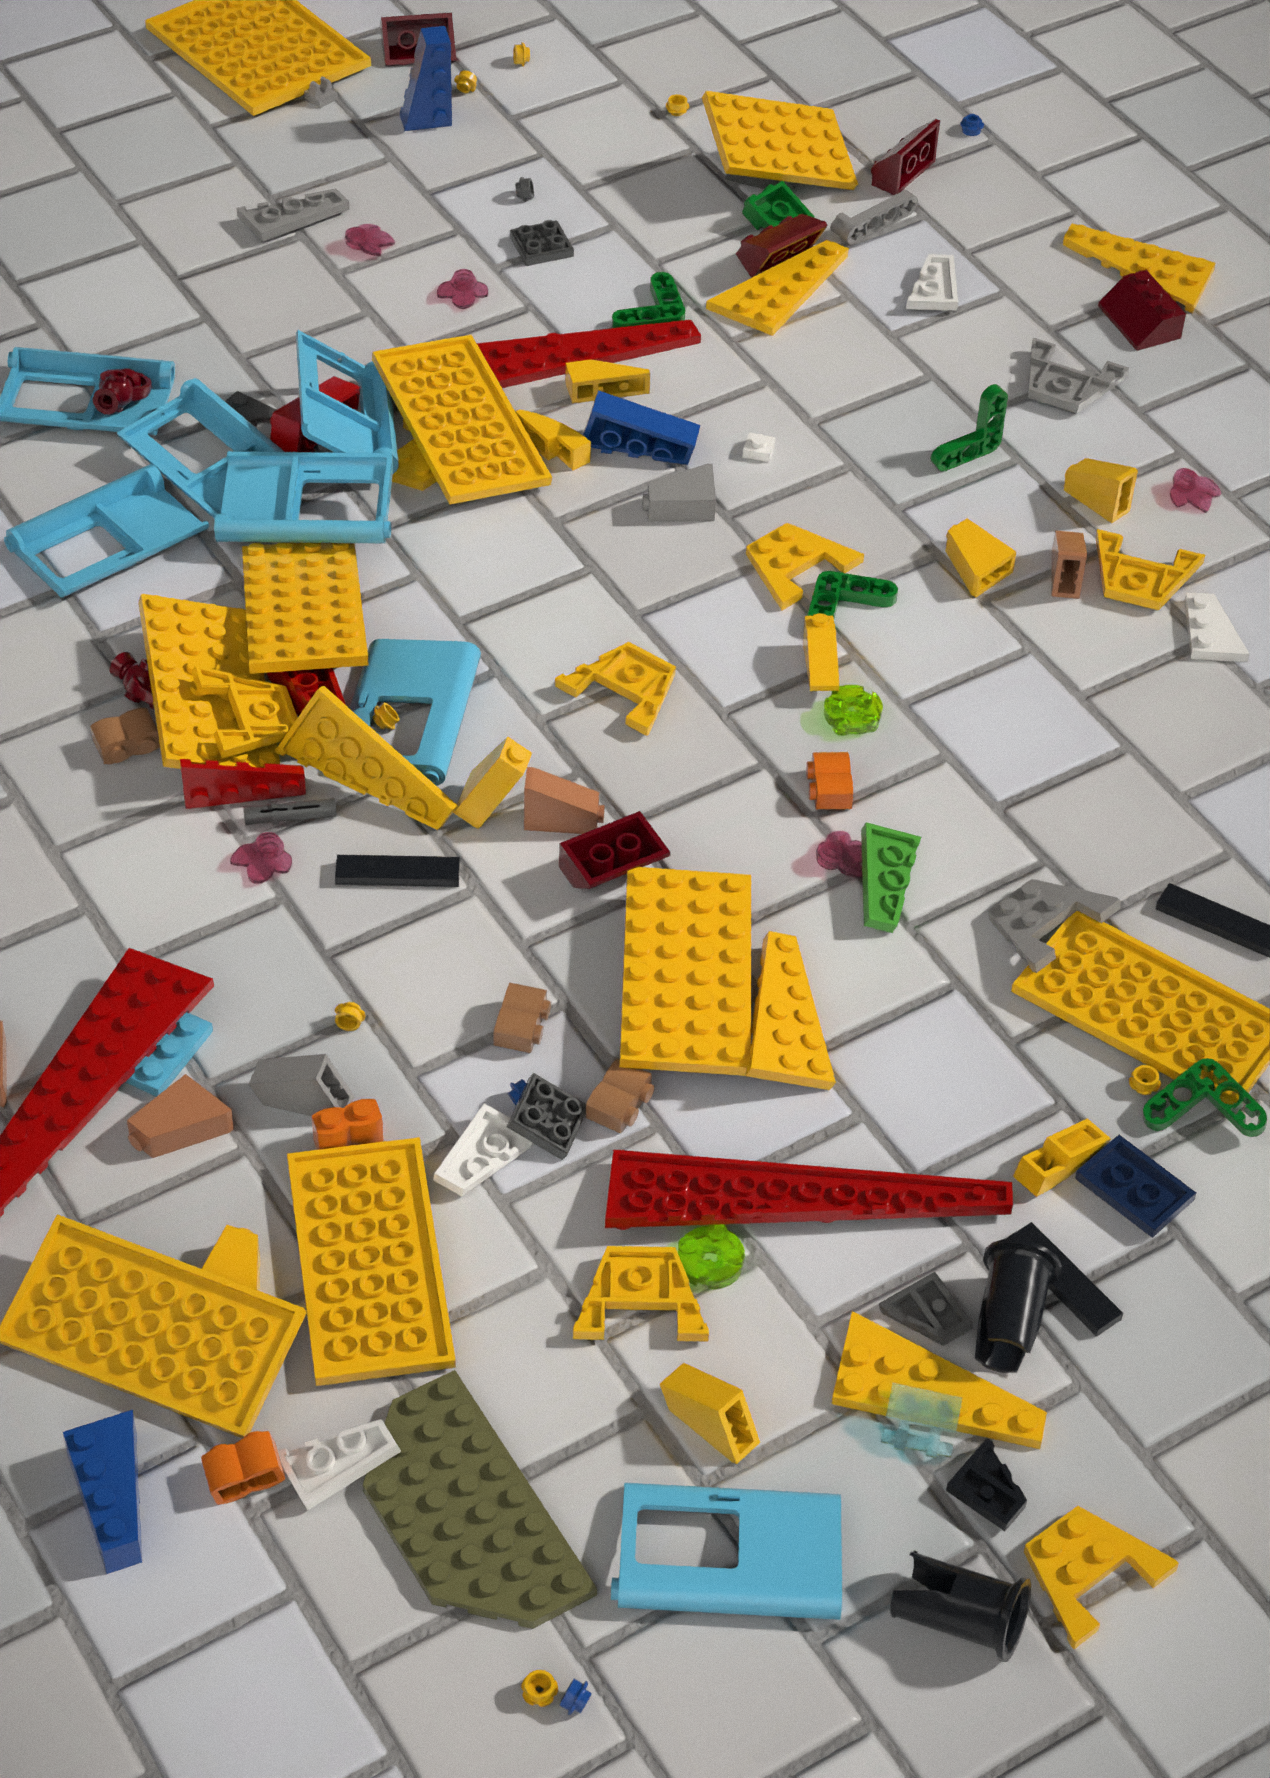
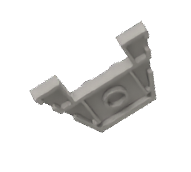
(1066, 386)
(1038, 909)

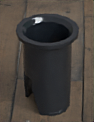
(1013, 1301)
(965, 1604)

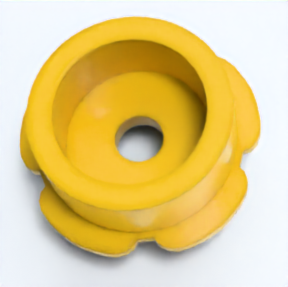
(521, 54)
(466, 81)
(677, 105)
(385, 716)
(349, 1016)
(1144, 1074)
(541, 1679)

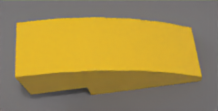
(556, 439)
(1060, 1156)

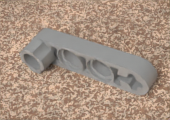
(858, 227)

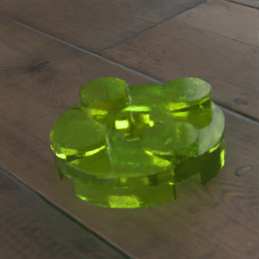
(861, 721)
(714, 1240)

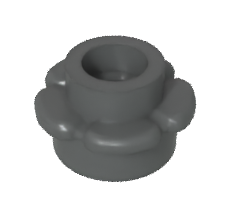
(525, 188)

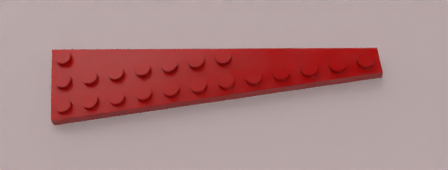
(546, 356)
(99, 1055)
(699, 1190)

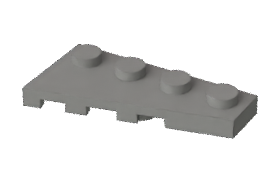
(292, 213)

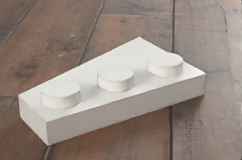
(936, 285)
(1211, 631)
(480, 1151)
(333, 1464)

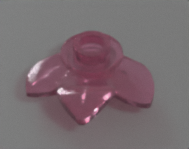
(368, 239)
(462, 289)
(1193, 489)
(840, 854)
(263, 857)

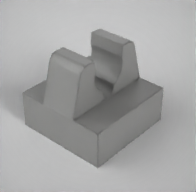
(321, 94)

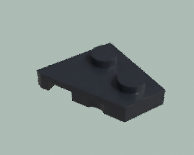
(988, 1487)

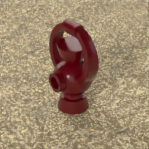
(119, 388)
(134, 677)

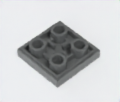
(541, 242)
(547, 1116)

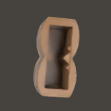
(125, 736)
(521, 1017)
(619, 1096)

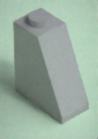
(682, 496)
(300, 1084)

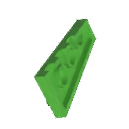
(885, 874)

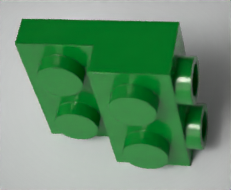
(773, 206)

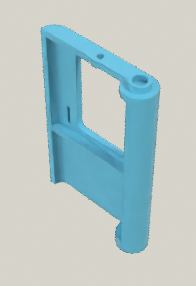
(81, 370)
(219, 418)
(335, 423)
(266, 495)
(130, 509)
(421, 673)
(784, 1554)

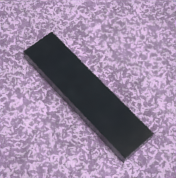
(397, 870)
(1215, 918)
(1075, 1288)

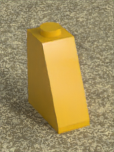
(1102, 487)
(978, 556)
(492, 781)
(236, 1257)
(712, 1410)

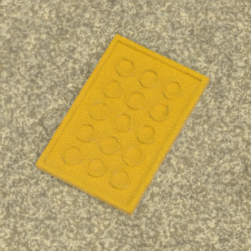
(779, 140)

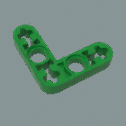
(661, 312)
(983, 440)
(841, 591)
(1204, 1088)

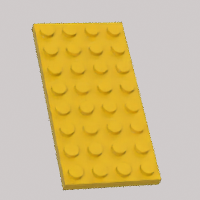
(461, 419)
(303, 607)
(175, 640)
(686, 971)
(1148, 1004)
(369, 1262)
(151, 1326)

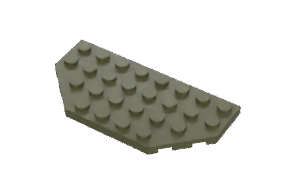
(469, 1513)

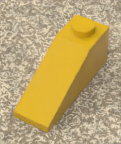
(588, 376)
(821, 652)

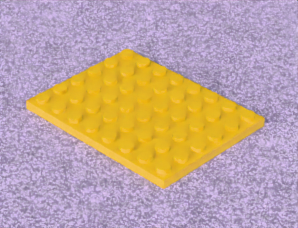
(258, 48)

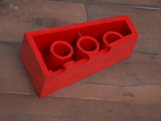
(287, 420)
(304, 684)

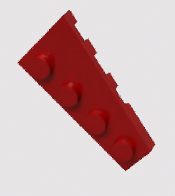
(222, 784)

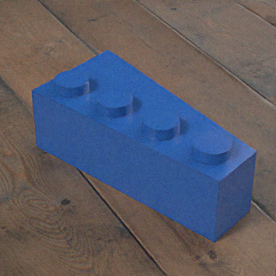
(429, 88)
(639, 430)
(107, 1478)

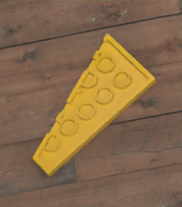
(1178, 273)
(777, 293)
(356, 756)
(785, 1023)
(880, 1357)

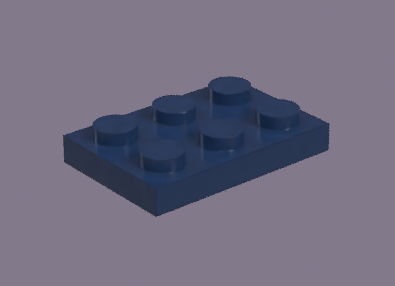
(1135, 1185)

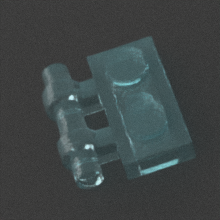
(923, 1409)

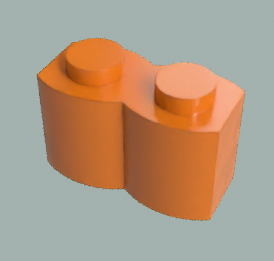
(831, 780)
(347, 1126)
(242, 1467)

